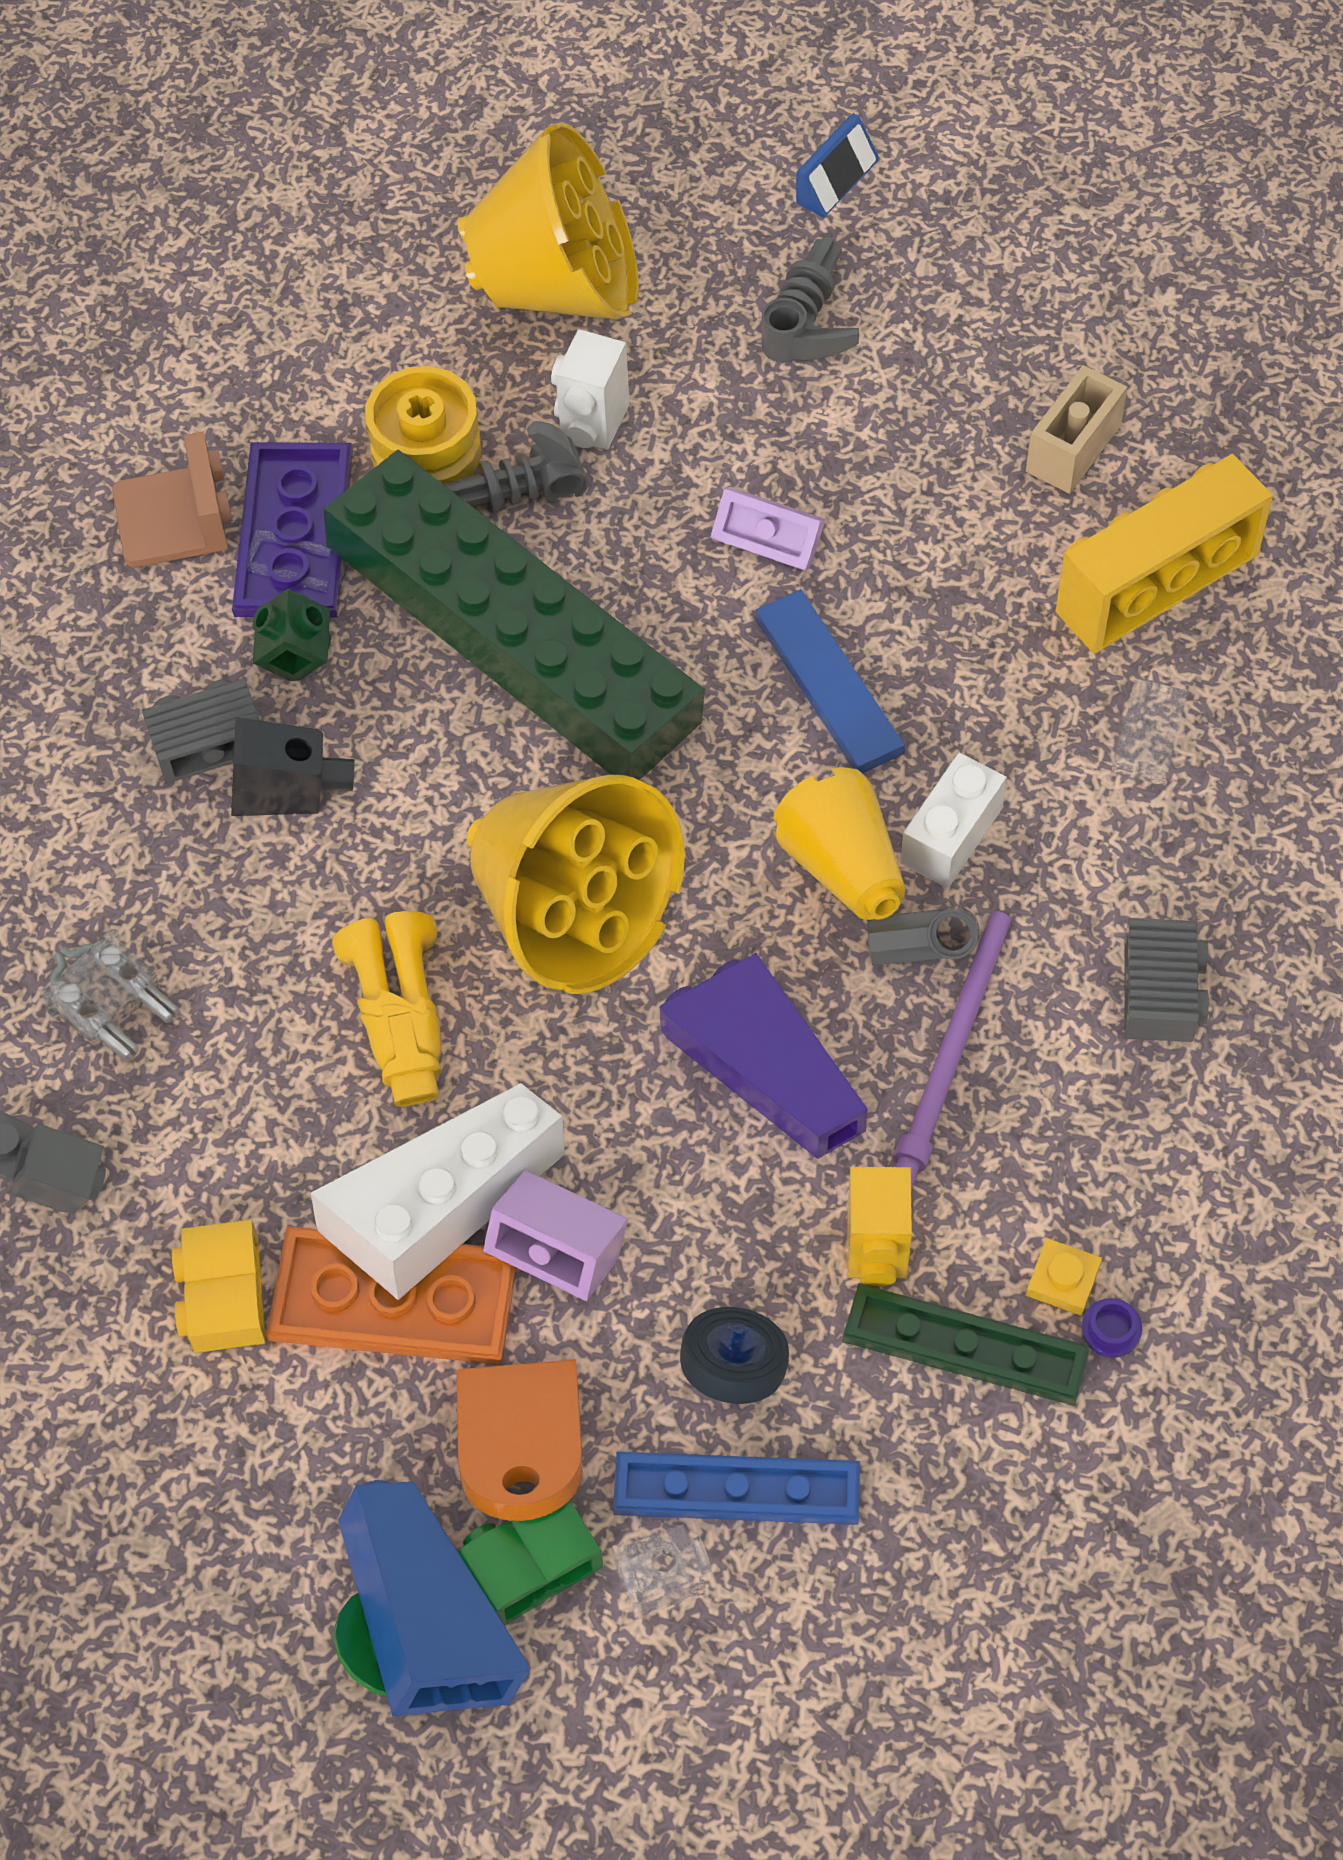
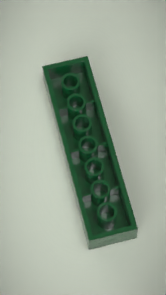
(514, 617)

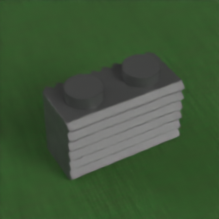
(198, 729)
(1162, 980)

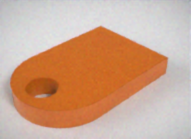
(516, 1429)

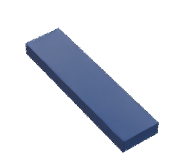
(829, 682)
(737, 1488)

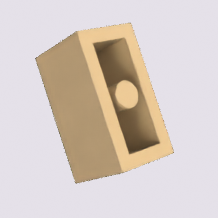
(1076, 429)

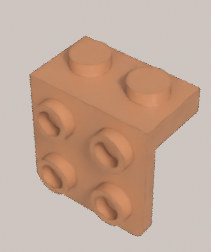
(174, 510)

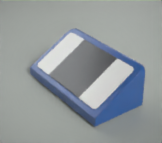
(835, 167)

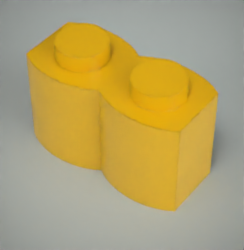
(220, 1286)

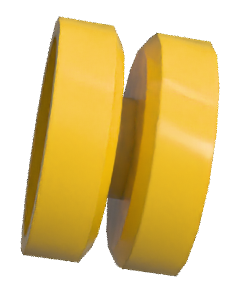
(428, 418)

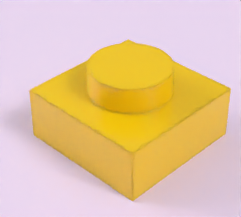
(1064, 1276)

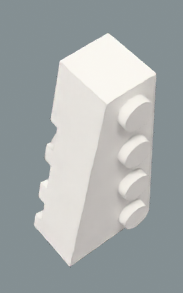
(438, 1189)

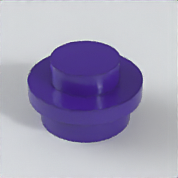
(1111, 1327)

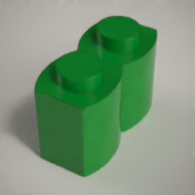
(530, 1559)

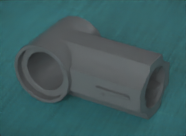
(916, 937)

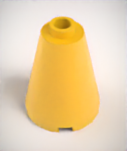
(842, 841)

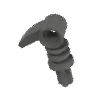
(790, 318)
(551, 467)

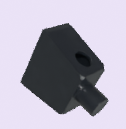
(283, 769)

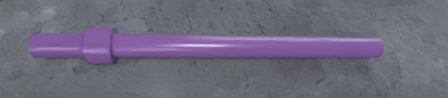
(915, 1147)

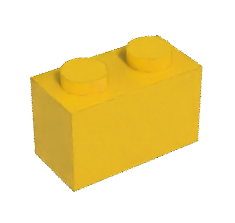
(879, 1224)

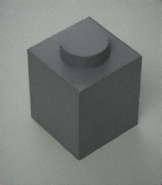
(57, 1170)

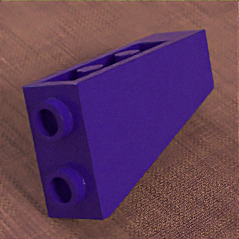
(766, 1053)

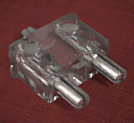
(102, 989)

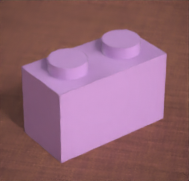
(555, 1235)

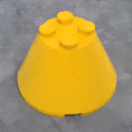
(552, 235)
(579, 877)

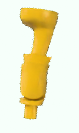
(404, 1028)

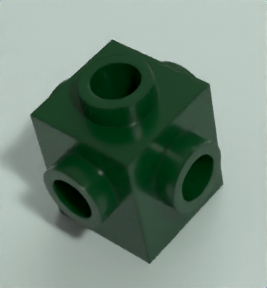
(291, 635)

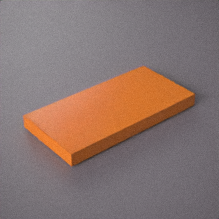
(450, 1314)

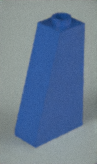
(423, 1607)

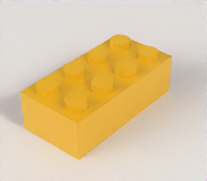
(1162, 552)

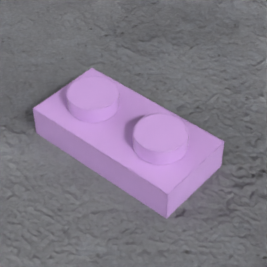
(767, 528)

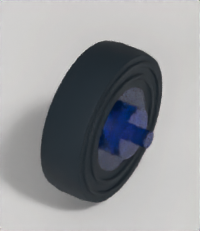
(734, 1355)

